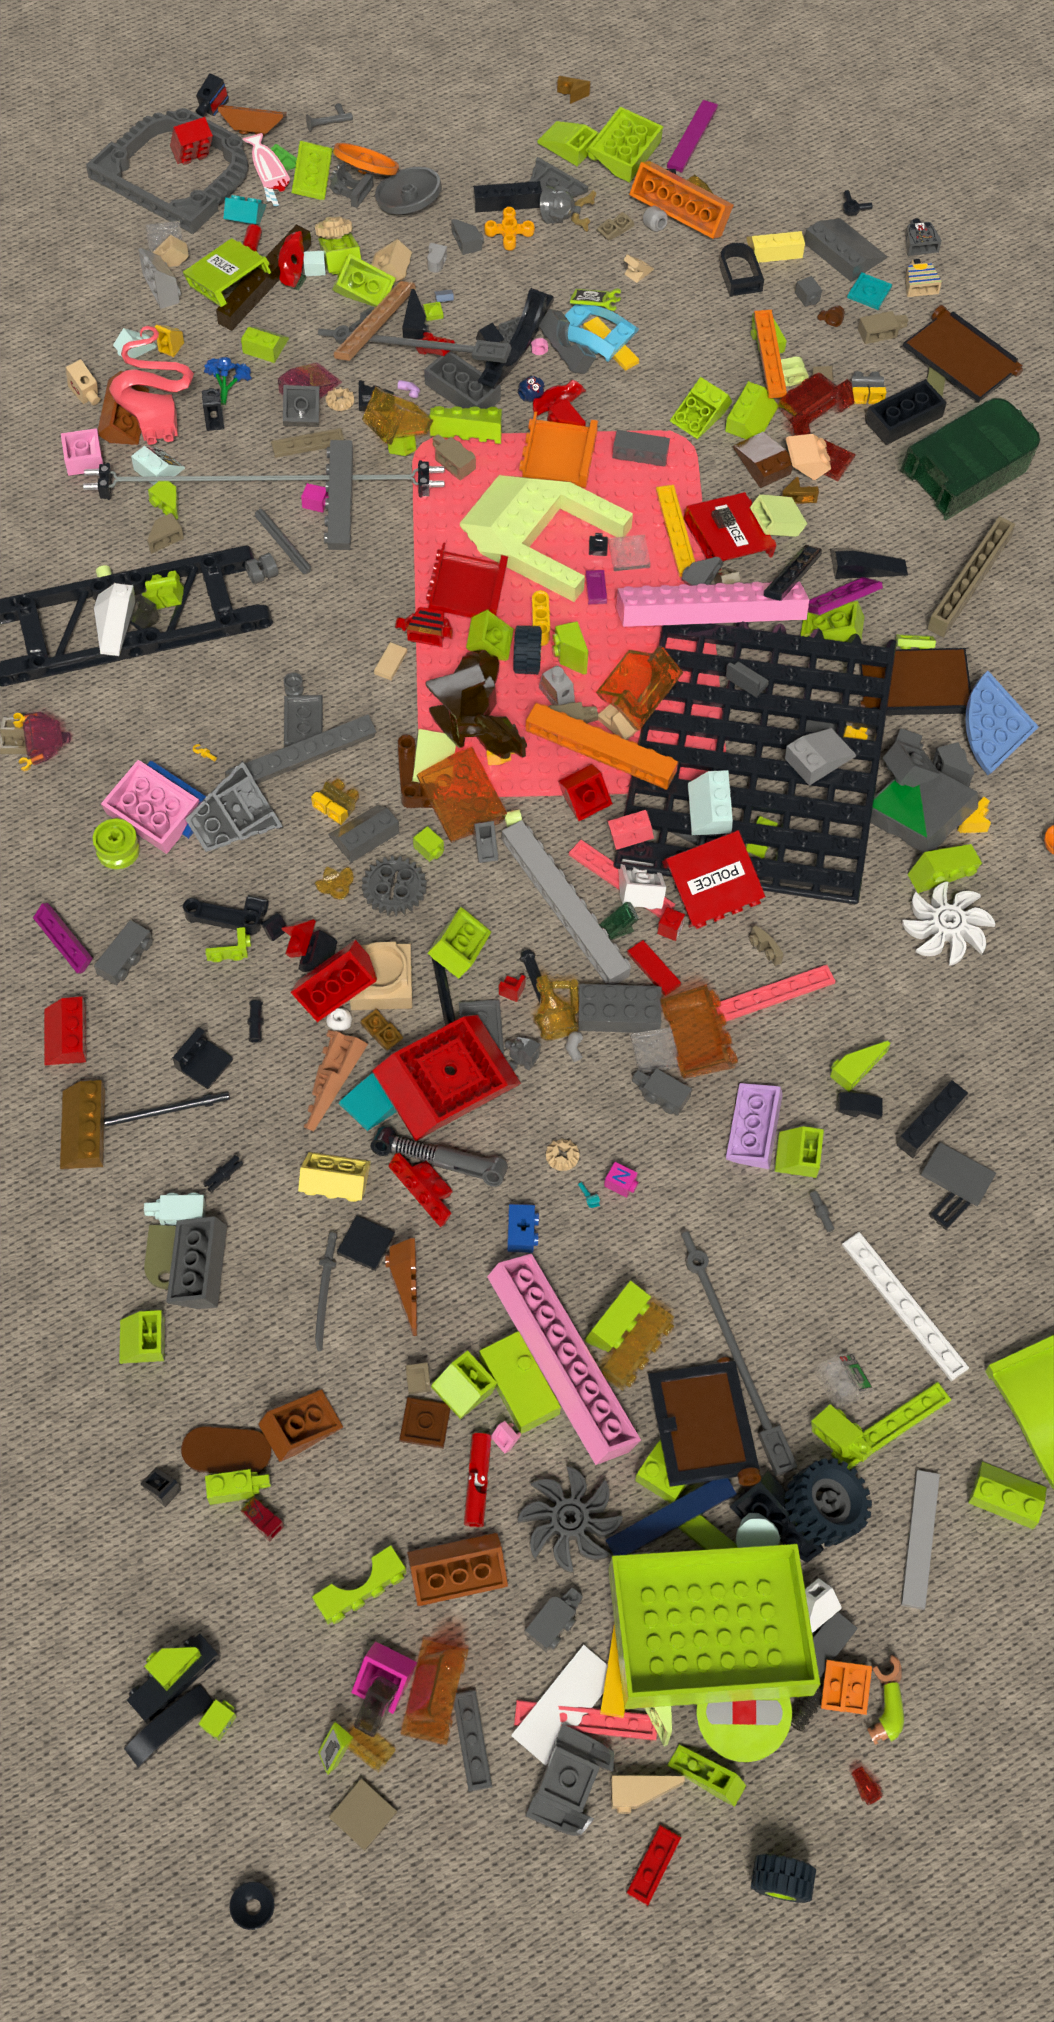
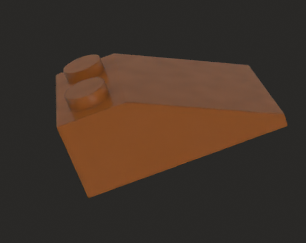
(299, 1425)

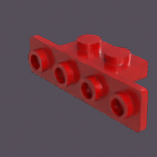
(424, 1185)

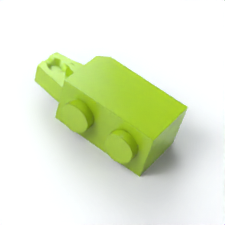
(840, 1434)
(234, 1486)

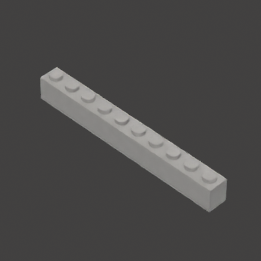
(566, 904)

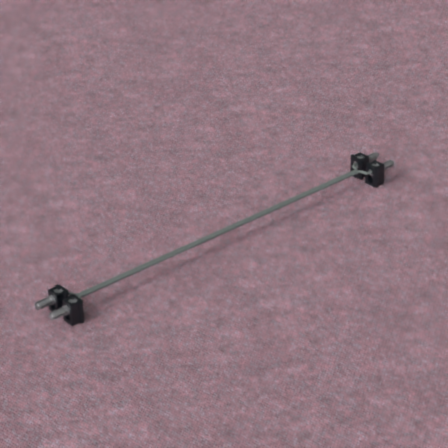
(106, 478)

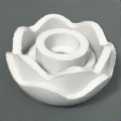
(339, 1025)

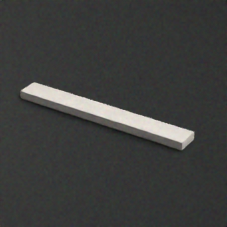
(905, 1306)

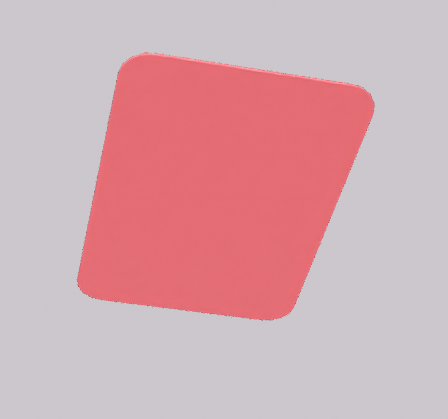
(567, 542)

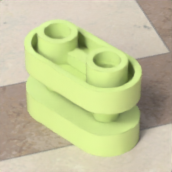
(794, 371)

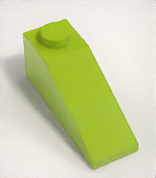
(856, 1065)
(708, 1775)

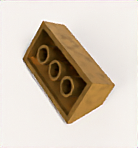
(83, 1125)

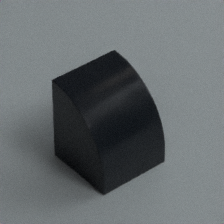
(489, 333)

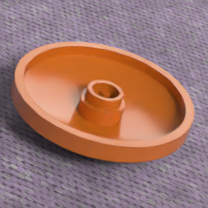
(365, 159)

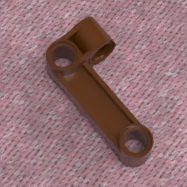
(406, 760)

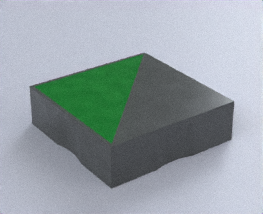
(925, 812)

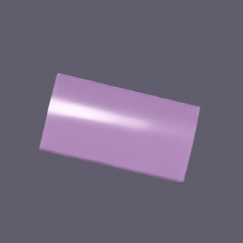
(754, 1125)

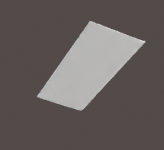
(576, 1687)

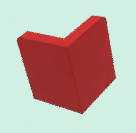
(512, 988)

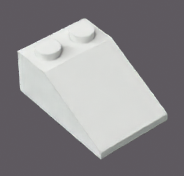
(641, 888)

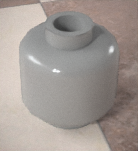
(655, 218)

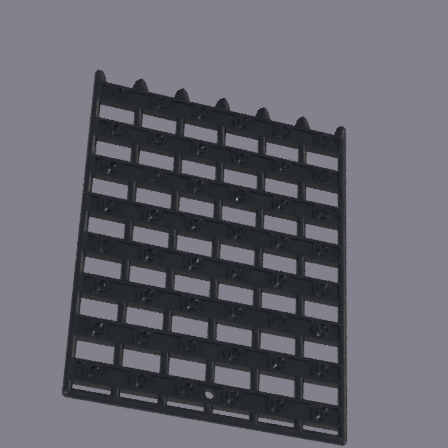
(762, 735)

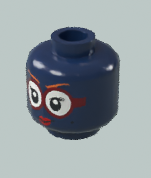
(531, 388)

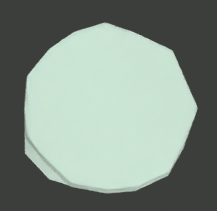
(756, 1531)

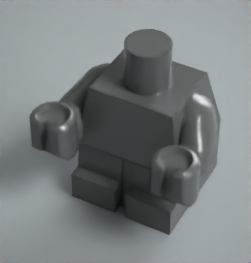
(523, 1052)

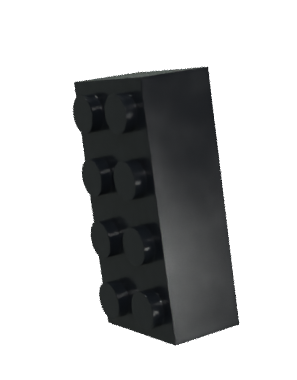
(905, 412)

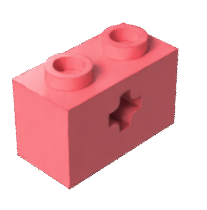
(631, 829)

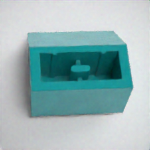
(244, 211)

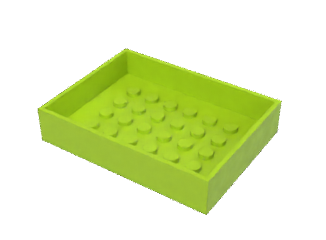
(712, 1626)

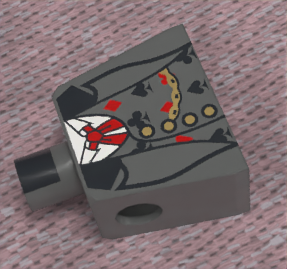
(921, 238)

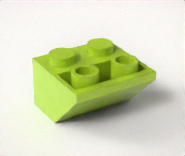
(799, 1151)
(142, 1337)
(464, 1384)

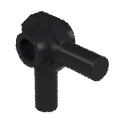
(852, 207)

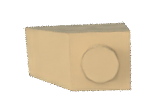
(172, 251)

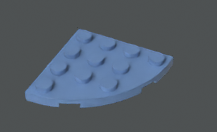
(995, 723)

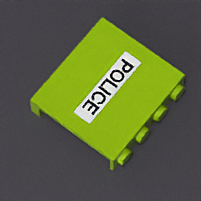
(222, 269)

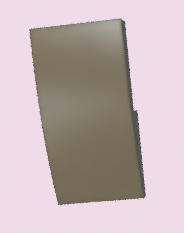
(612, 228)
(765, 942)

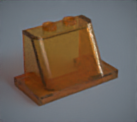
(640, 684)
(434, 1692)

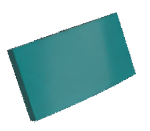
(368, 1103)

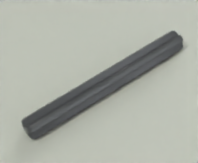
(283, 541)

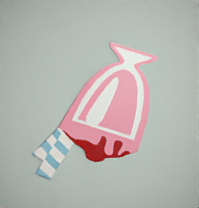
(268, 168)

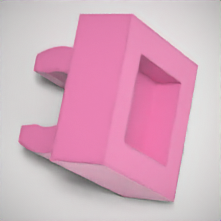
(505, 1436)

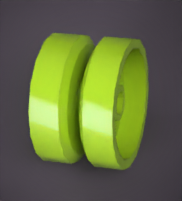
(116, 843)

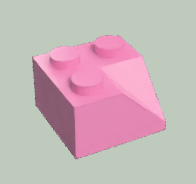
(81, 451)

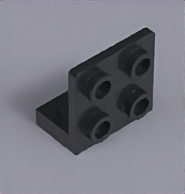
(201, 1059)

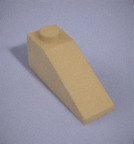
(636, 1791)

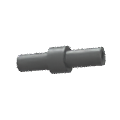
(822, 1211)

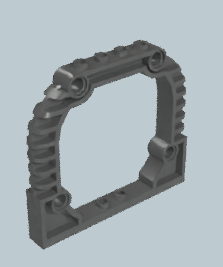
(191, 211)

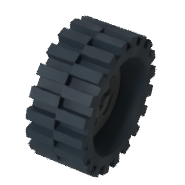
(841, 1494)

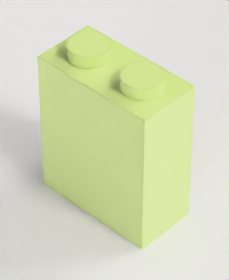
(778, 515)

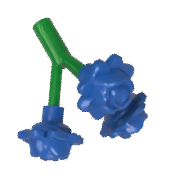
(224, 364)

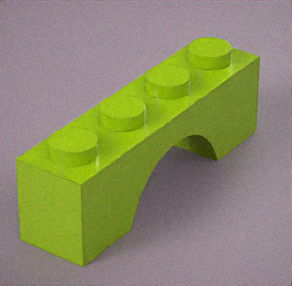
(335, 1602)

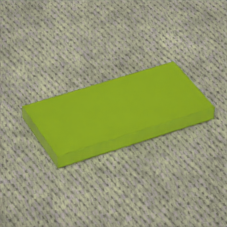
(312, 170)

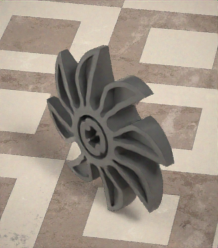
(572, 1531)

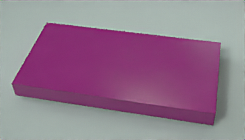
(843, 595)

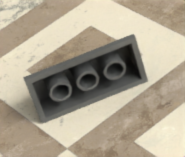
(197, 1263)

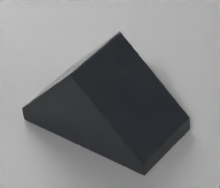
(161, 1486)

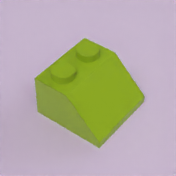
(263, 343)
(490, 634)
(570, 647)

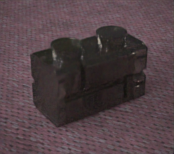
(376, 1706)

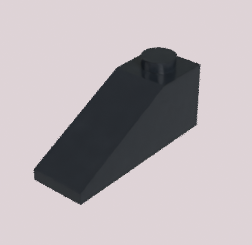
(415, 319)

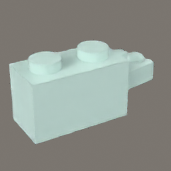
(176, 1207)

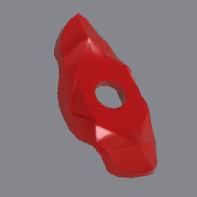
(291, 272)
(557, 394)

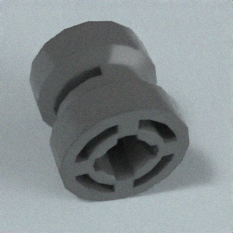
(293, 684)

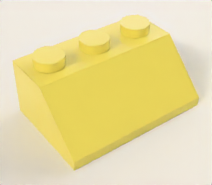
(777, 246)
(334, 1176)

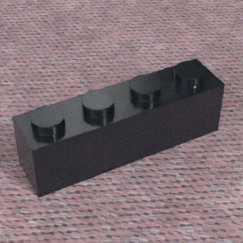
(499, 196)
(932, 1119)
(152, 1698)

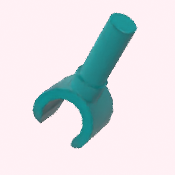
(592, 1200)

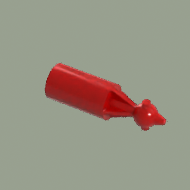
(252, 237)

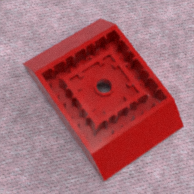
(429, 1096)

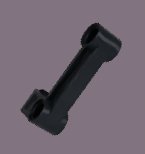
(254, 911)

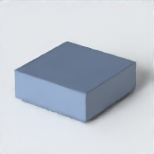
(445, 295)

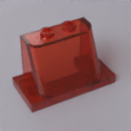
(812, 400)

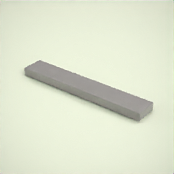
(920, 1540)

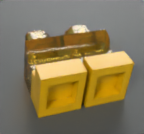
(334, 801)

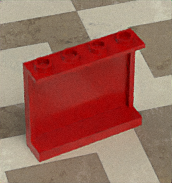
(465, 584)

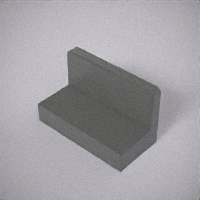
(746, 678)

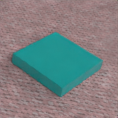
(869, 291)

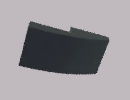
(857, 1103)

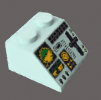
(155, 462)

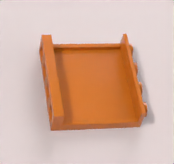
(558, 451)

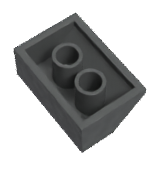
(365, 832)

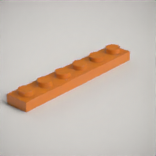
(770, 353)

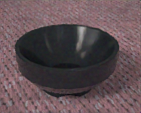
(239, 1900)

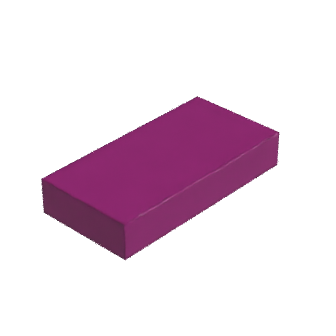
(596, 587)

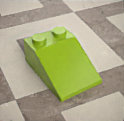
(337, 250)
(362, 281)
(837, 623)
(459, 943)
(654, 1476)

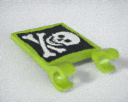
(595, 298)

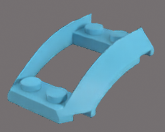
(612, 342)

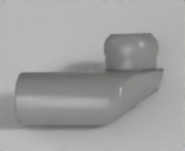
(571, 1045)

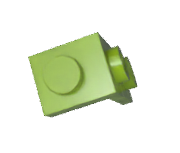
(232, 952)

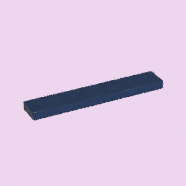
(671, 1517)

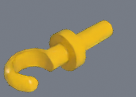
(204, 752)

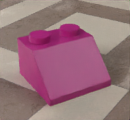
(388, 1664)

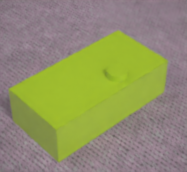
(520, 1382)

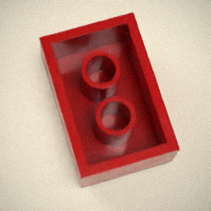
(191, 141)

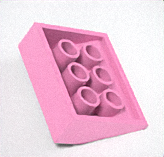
(151, 805)

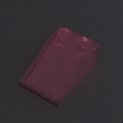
(309, 375)

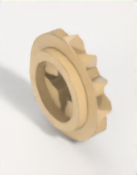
(341, 404)
(561, 1163)

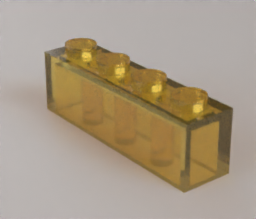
(637, 1347)

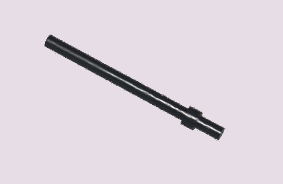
(206, 1100)

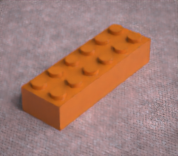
(681, 199)

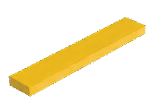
(675, 527)

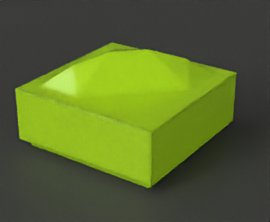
(433, 311)

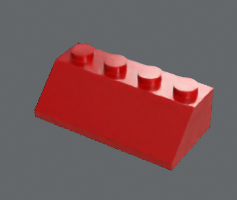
(335, 981)

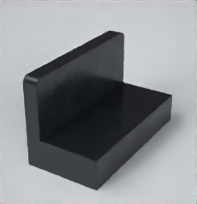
(319, 950)

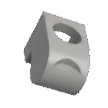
(436, 257)

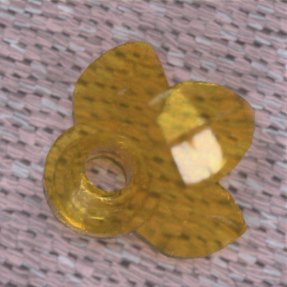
(334, 880)

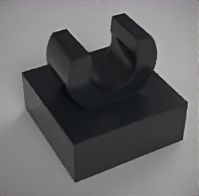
(598, 545)
(273, 926)

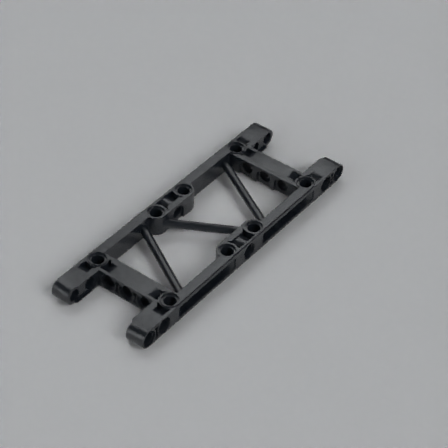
(137, 642)

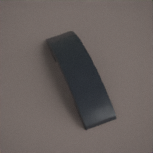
(168, 1725)

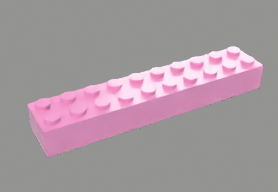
(707, 604)
(564, 1359)

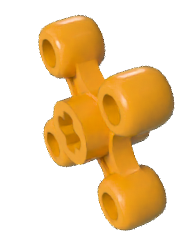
(509, 228)

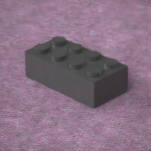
(459, 383)
(619, 1008)

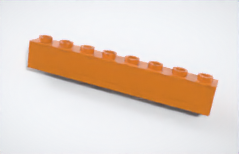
(601, 745)

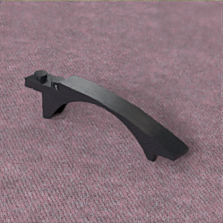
(533, 313)

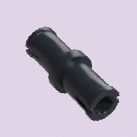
(255, 1021)
(223, 1173)

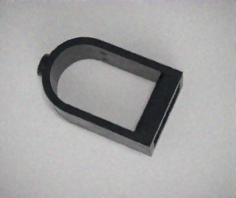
(742, 285)

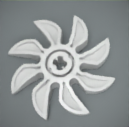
(948, 923)

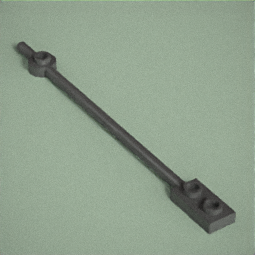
(481, 351)
(771, 1438)

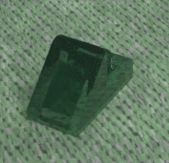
(620, 921)

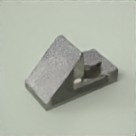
(146, 614)

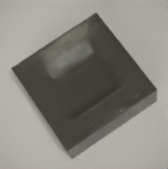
(723, 517)

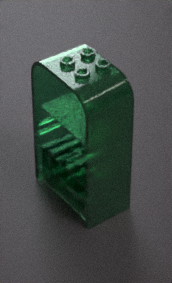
(972, 455)

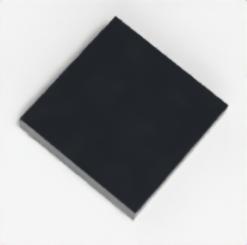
(365, 1243)

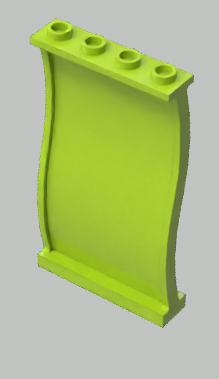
(1028, 1389)

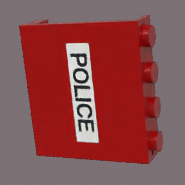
(732, 541)
(715, 879)

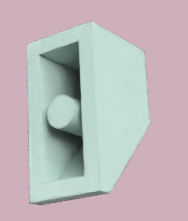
(128, 335)

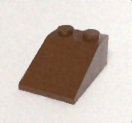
(764, 459)

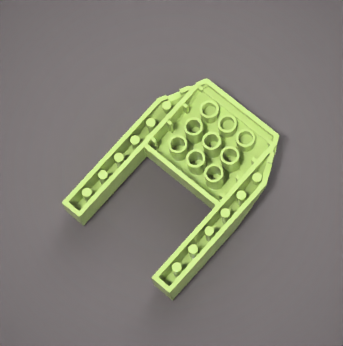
(516, 513)

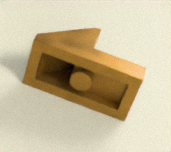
(574, 87)
(801, 495)

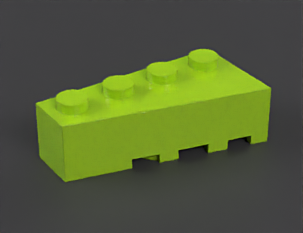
(467, 423)

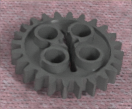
(375, 882)

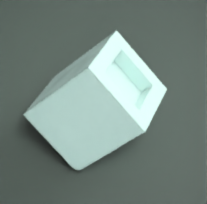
(314, 263)

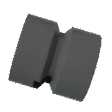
(267, 566)

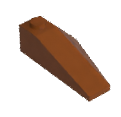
(403, 1273)

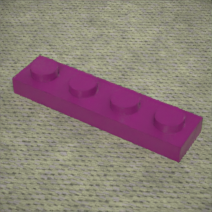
(62, 938)

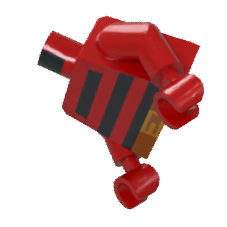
(426, 626)

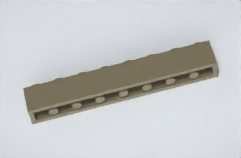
(971, 577)

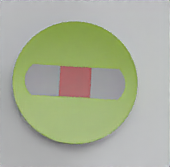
(745, 1728)

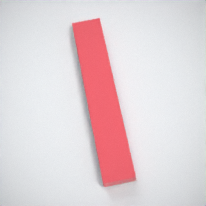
(604, 868)
(776, 992)
(631, 1726)

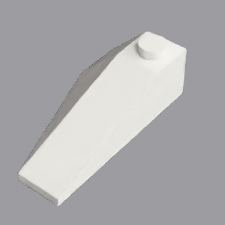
(113, 616)

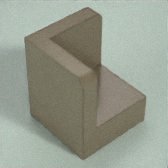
(418, 1378)

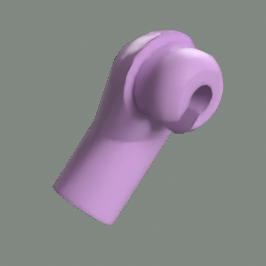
(409, 386)

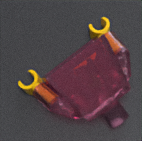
(41, 736)

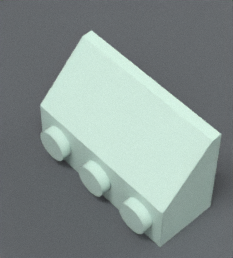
(710, 804)

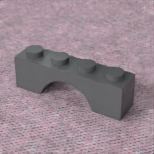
(555, 328)

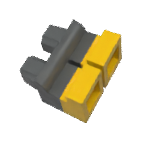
(868, 388)

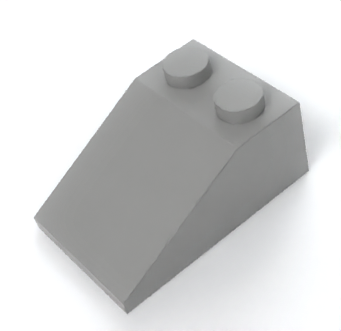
(818, 754)

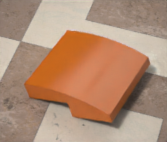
(846, 1687)

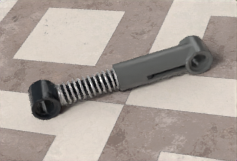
(490, 1170)

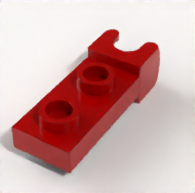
(429, 337)

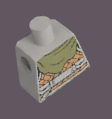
(557, 686)

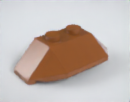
(251, 119)

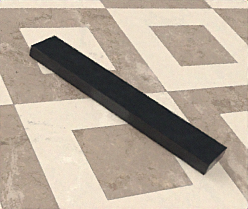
(792, 572)

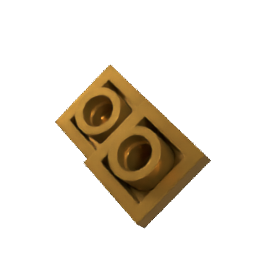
(381, 1030)

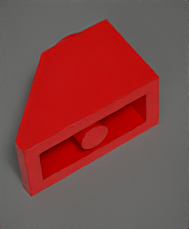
(565, 413)

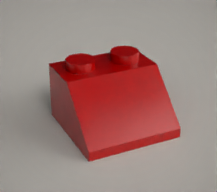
(585, 792)

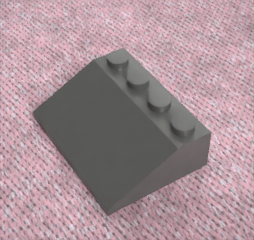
(843, 247)

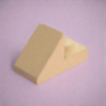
(637, 268)
(616, 722)

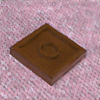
(425, 1423)

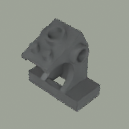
(342, 179)

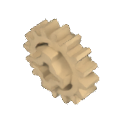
(333, 227)

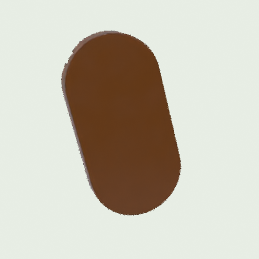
(225, 1450)

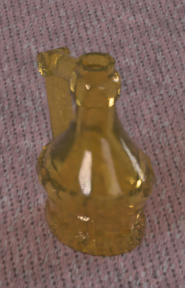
(555, 1016)

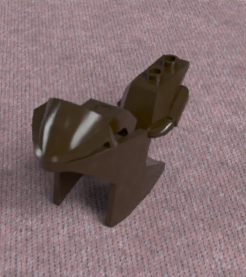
(467, 704)

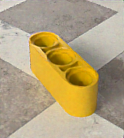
(541, 614)

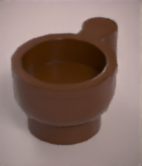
(834, 314)

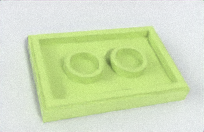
(431, 749)

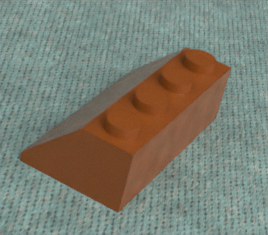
(115, 422)
(457, 1569)

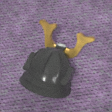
(558, 205)

